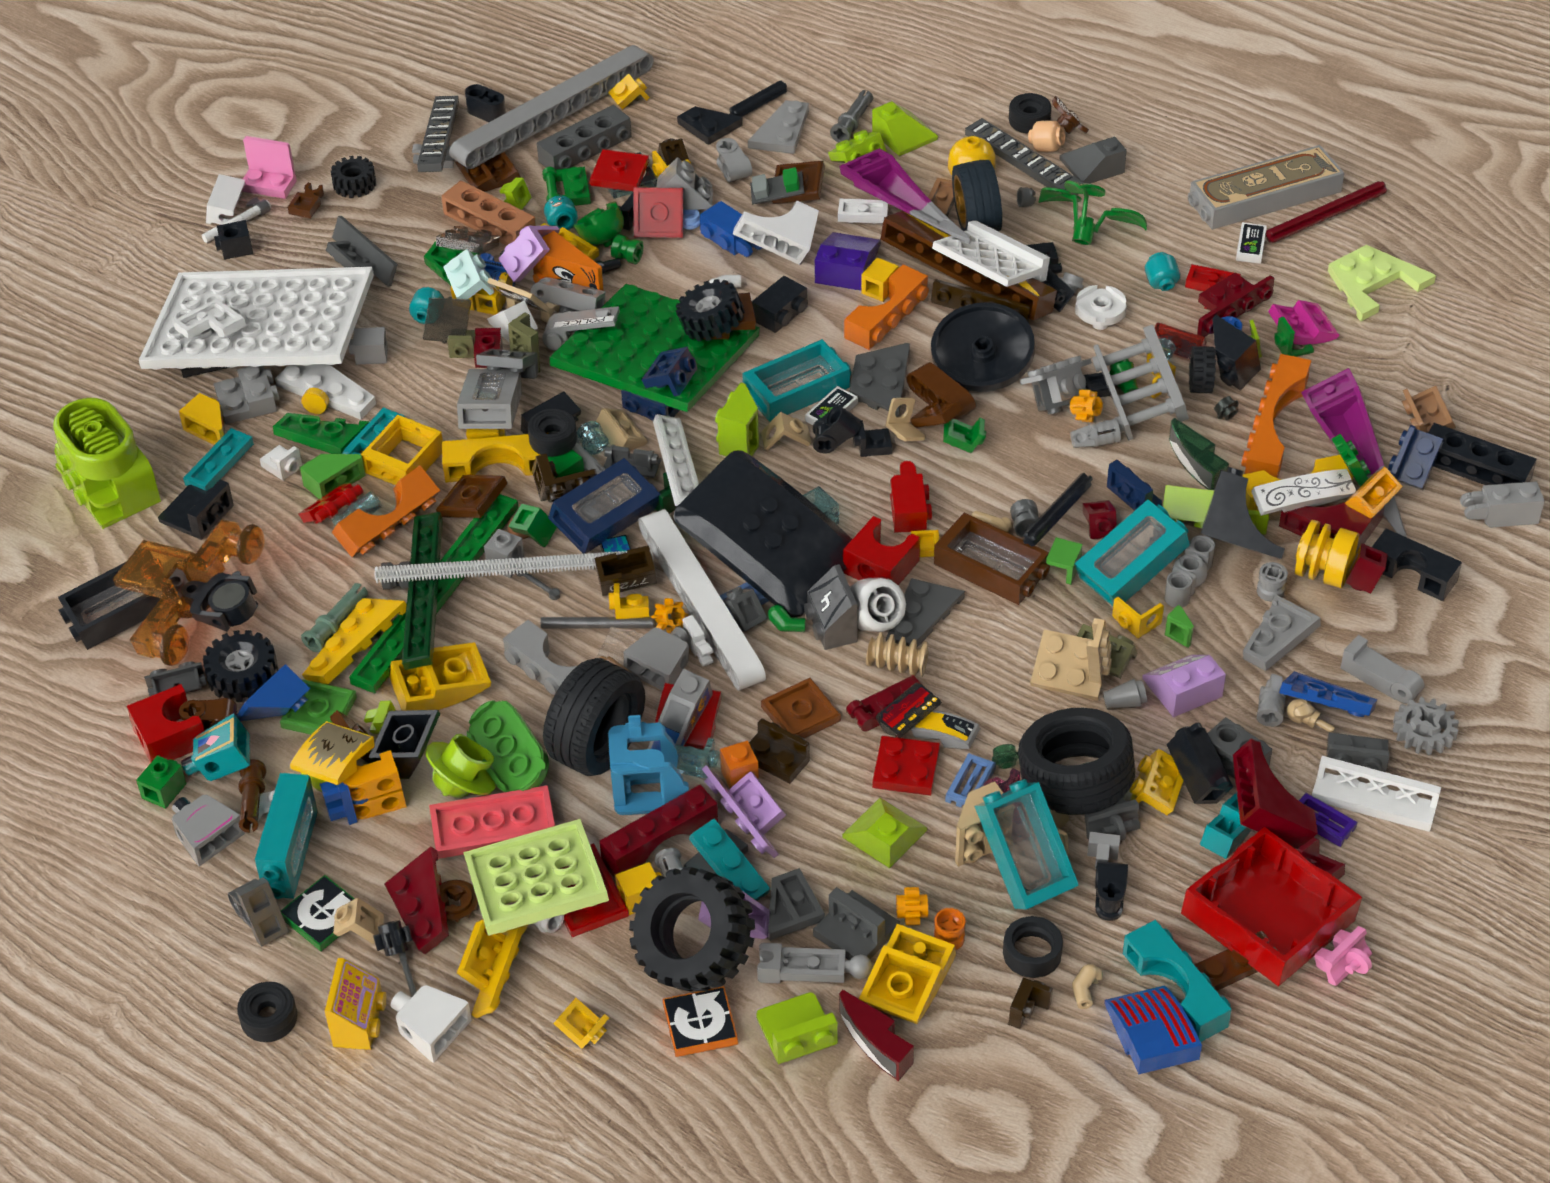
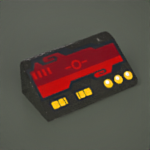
(907, 710)

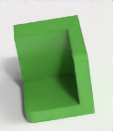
(1065, 555)

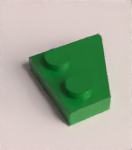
(1348, 453)

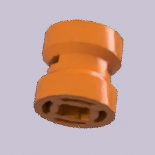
(950, 926)

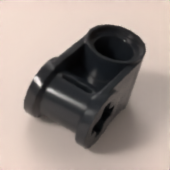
(834, 429)
(1110, 889)

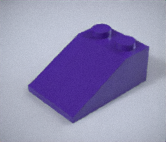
(844, 259)

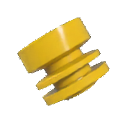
(1326, 553)

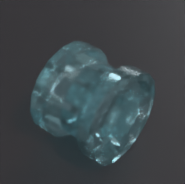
(592, 437)

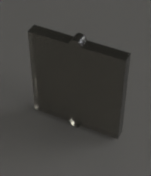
(446, 318)

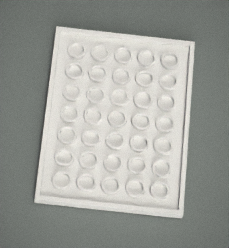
(287, 315)

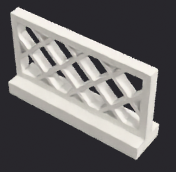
(995, 255)

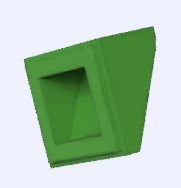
(1179, 626)

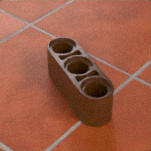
(936, 386)

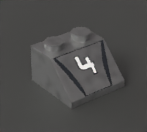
(832, 610)

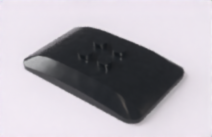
(763, 530)

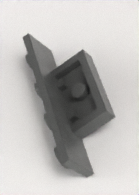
(356, 250)

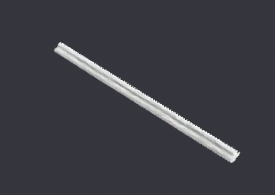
(488, 566)

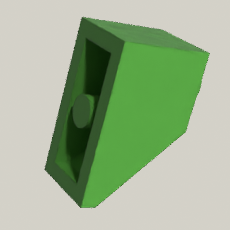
(330, 471)

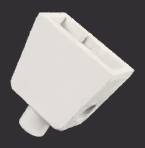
(430, 1019)

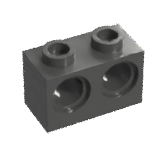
(1230, 737)

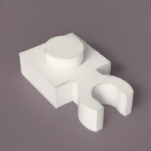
(697, 640)

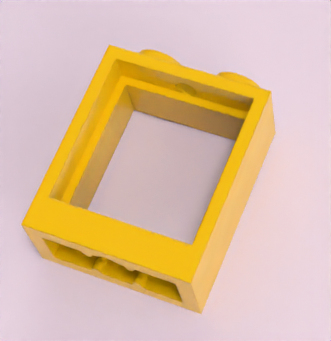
(391, 470)

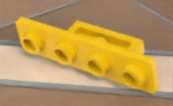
(488, 964)

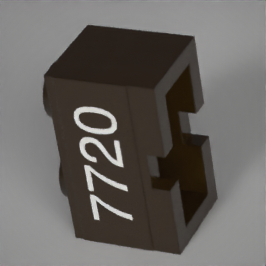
(628, 569)

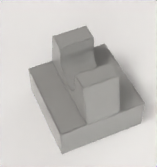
(1103, 846)

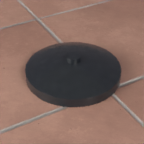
(983, 346)

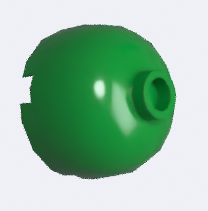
(601, 225)

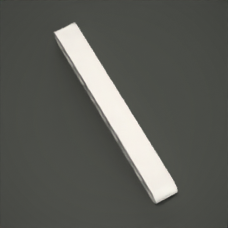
(702, 599)

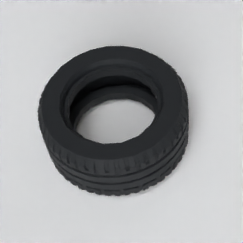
(584, 710)
(1075, 734)

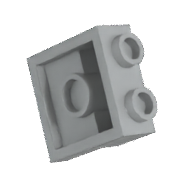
(247, 394)

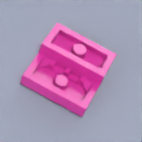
(1307, 321)

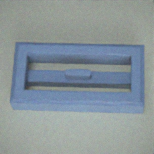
(960, 799)

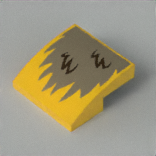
(332, 753)

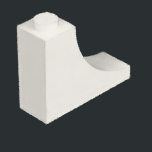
(783, 235)

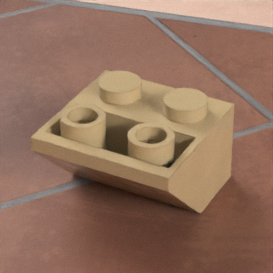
(970, 835)

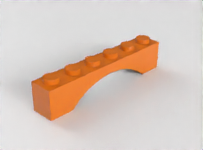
(1287, 383)

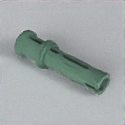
(328, 624)

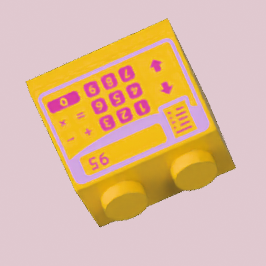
(354, 1006)

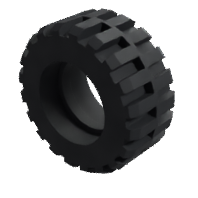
(656, 922)

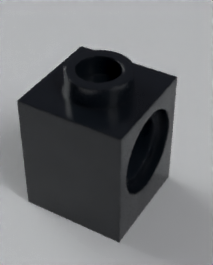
(233, 240)

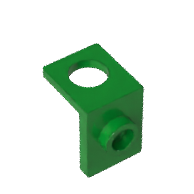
(1284, 340)

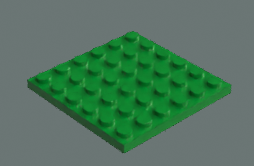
(643, 329)

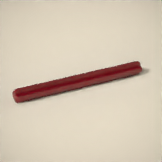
(1326, 211)

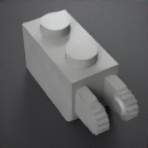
(1505, 504)

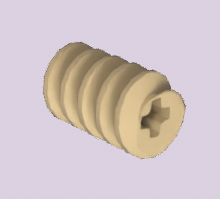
(897, 654)

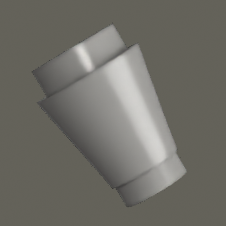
(1126, 695)

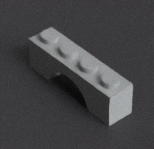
(529, 650)

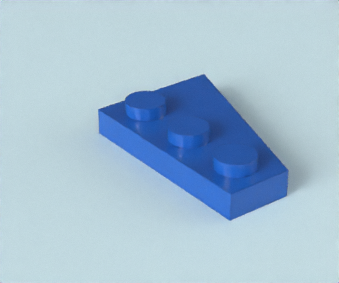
(1328, 694)

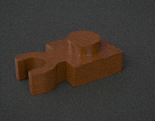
(306, 203)

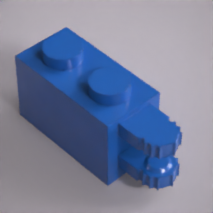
(718, 226)

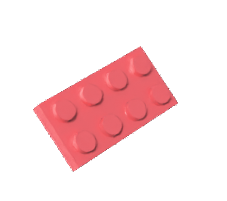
(489, 819)

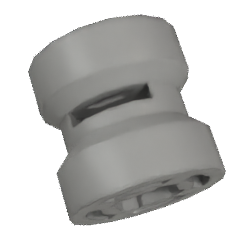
(1271, 581)

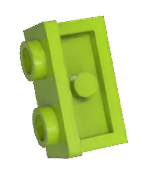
(861, 144)

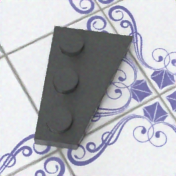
(925, 607)

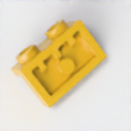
(1157, 782)

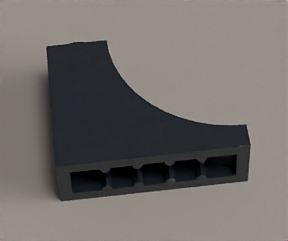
(1229, 517)

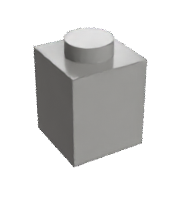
(369, 345)

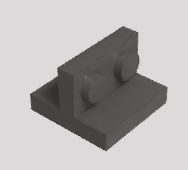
(854, 925)

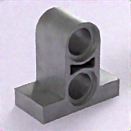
(259, 910)

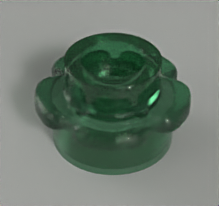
(1005, 756)

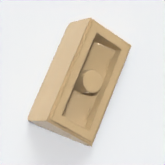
(620, 429)

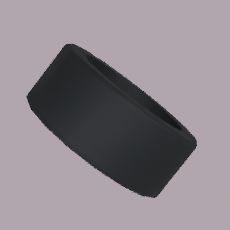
(1034, 927)

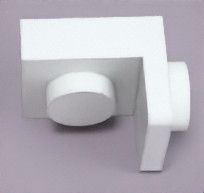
(282, 461)

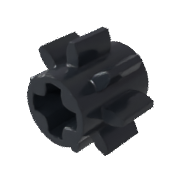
(392, 938)

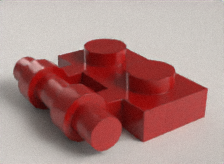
(330, 503)

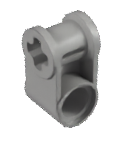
(732, 160)

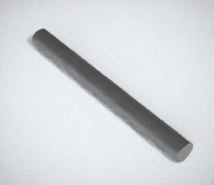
(596, 622)

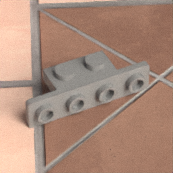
(1063, 378)

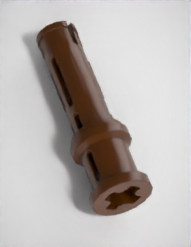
(251, 787)

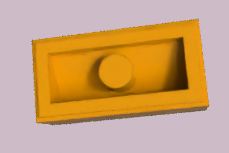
(1374, 493)

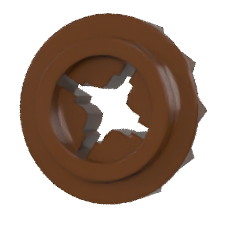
(461, 891)

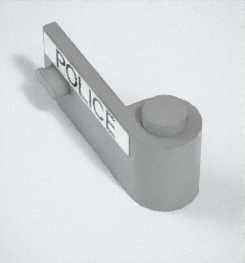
(561, 324)

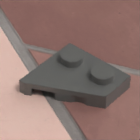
(792, 905)

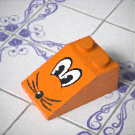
(567, 264)

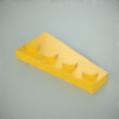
(352, 637)

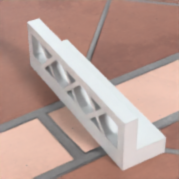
(1374, 797)

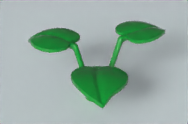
(1084, 226)

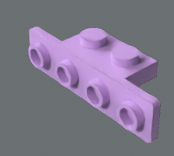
(752, 804)

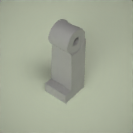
(568, 294)
(1380, 672)

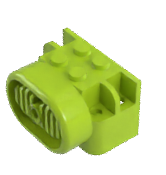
(102, 461)

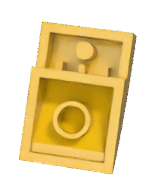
(452, 678)
(908, 974)

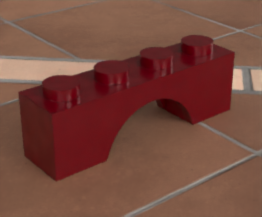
(637, 840)

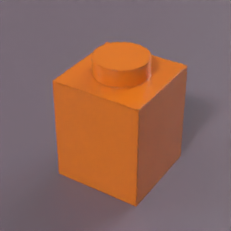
(737, 762)

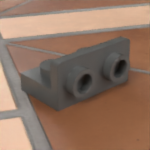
(507, 359)
(1359, 750)

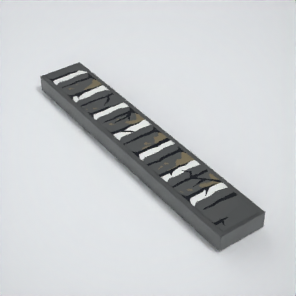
(438, 134)
(1021, 155)

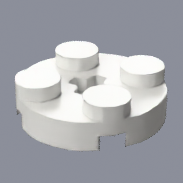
(1098, 316)

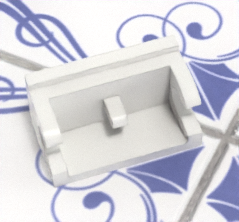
(224, 198)

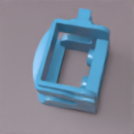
(643, 767)

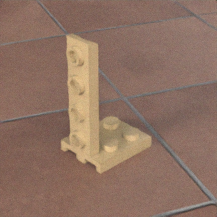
(1073, 663)

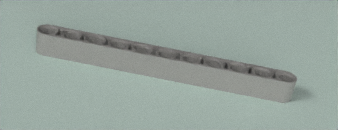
(549, 107)

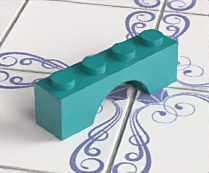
(1154, 952)

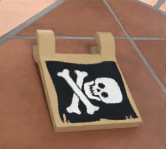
(517, 295)

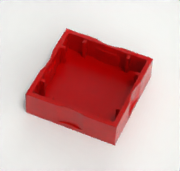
(1275, 892)

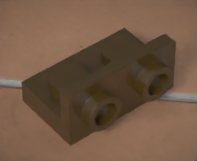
(779, 751)

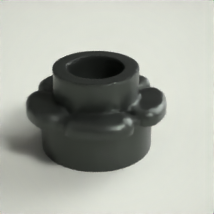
(1226, 408)

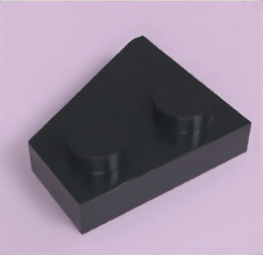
(708, 124)

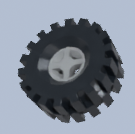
(710, 310)
(239, 664)

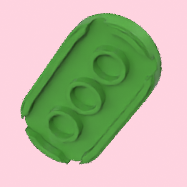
(517, 752)

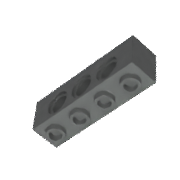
(584, 139)

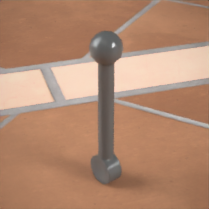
(554, 593)
(403, 960)

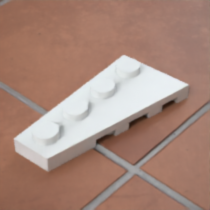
(342, 392)

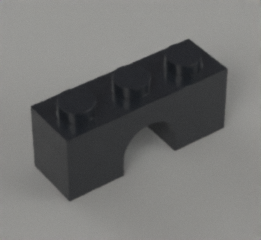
(1437, 570)

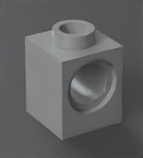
(503, 546)

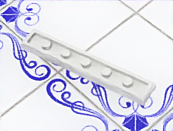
(676, 456)

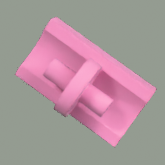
(1348, 956)

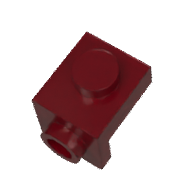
(1311, 850)

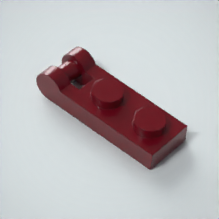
(876, 703)

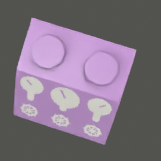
(1187, 683)

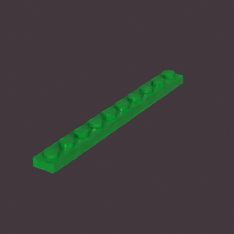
(468, 547)

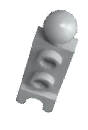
(808, 964)

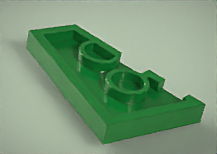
(318, 434)

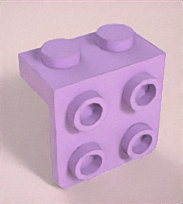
(526, 251)

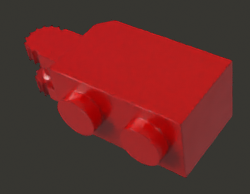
(909, 500)

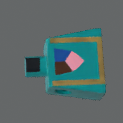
(219, 750)

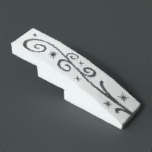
(1303, 491)

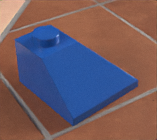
(275, 697)

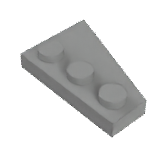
(782, 129)
(1279, 633)

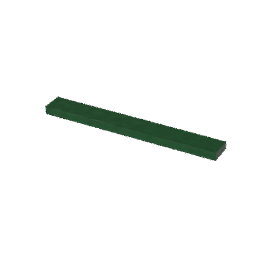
(422, 594)

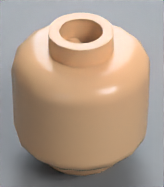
(1047, 136)

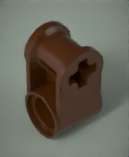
(208, 710)

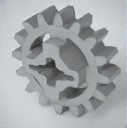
(1425, 726)

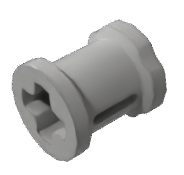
(672, 860)

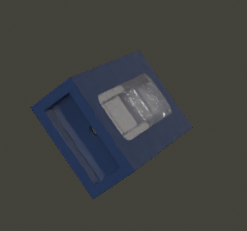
(604, 505)

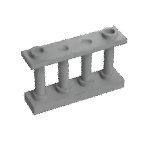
(1157, 364)

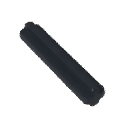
(759, 99)

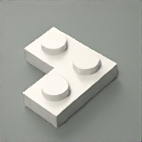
(211, 315)

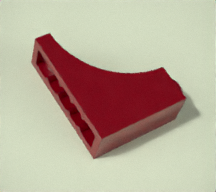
(1337, 516)
(1266, 801)

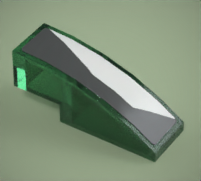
(1196, 454)

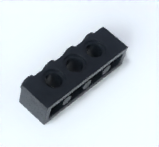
(1480, 459)

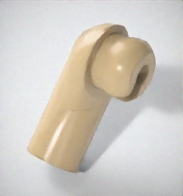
(1004, 523)
(1087, 975)

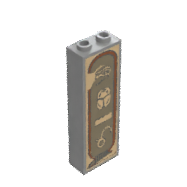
(1265, 187)

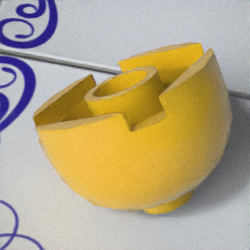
(969, 150)

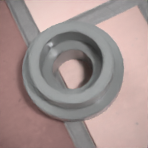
(1073, 281)

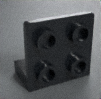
(198, 510)

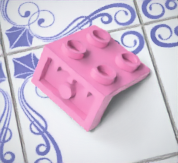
(270, 167)

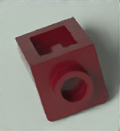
(1100, 517)

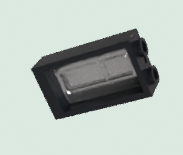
(102, 609)

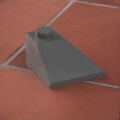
(1096, 160)

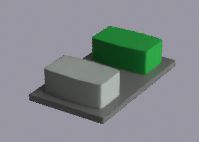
(777, 187)

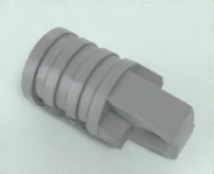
(1089, 437)
(1271, 702)

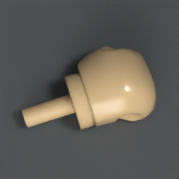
(1304, 712)

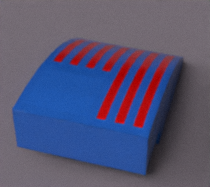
(1154, 1029)

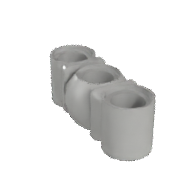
(1189, 571)

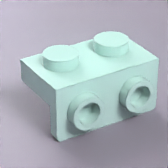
(468, 275)

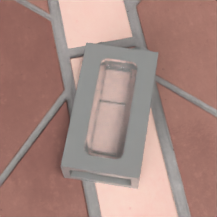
(489, 399)

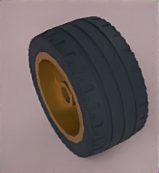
(977, 194)

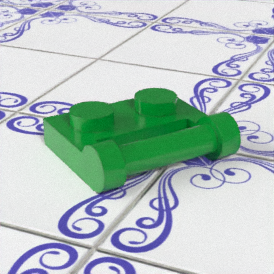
(574, 184)

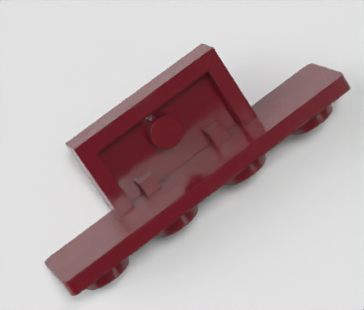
(1232, 298)

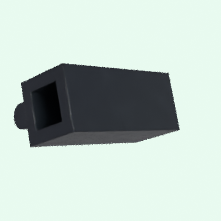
(1199, 765)

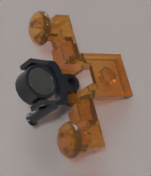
(207, 586)

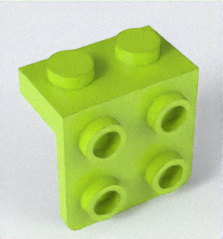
(797, 1027)

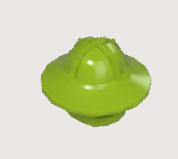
(460, 767)

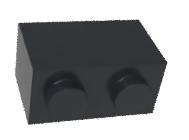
(780, 304)

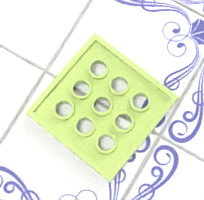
(552, 880)

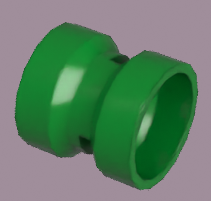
(628, 249)

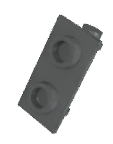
(644, 461)
(186, 674)

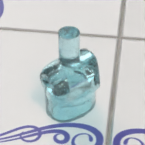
(368, 503)

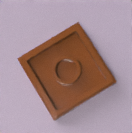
(801, 709)

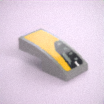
(949, 728)

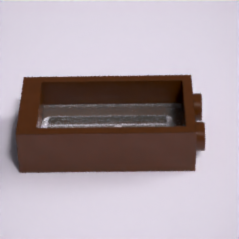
(991, 558)

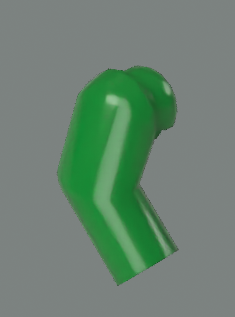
(783, 621)

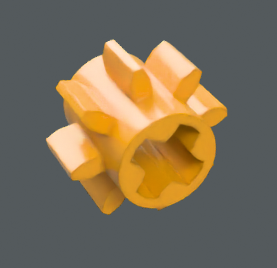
(1086, 405)
(669, 607)
(912, 906)

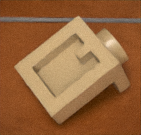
(359, 918)

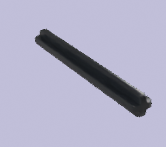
(1057, 509)

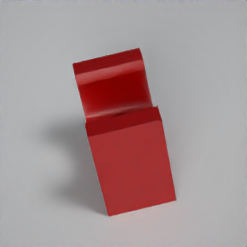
(868, 558)
(157, 725)

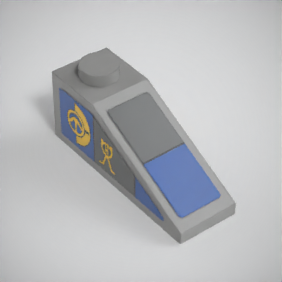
(684, 707)

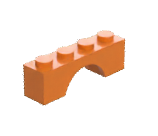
(871, 323)
(361, 529)

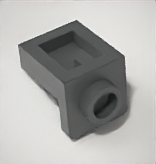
(1044, 399)
(745, 607)

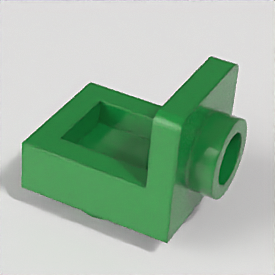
(964, 435)

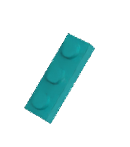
(219, 460)
(728, 860)

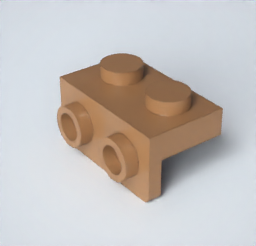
(1427, 409)

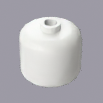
(879, 604)

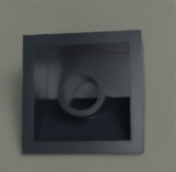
(1235, 354)
(407, 738)

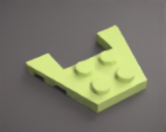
(1370, 270)

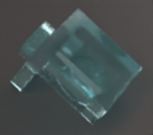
(693, 760)

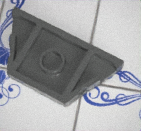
(880, 376)

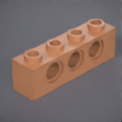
(485, 212)

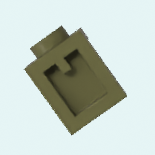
(461, 345)

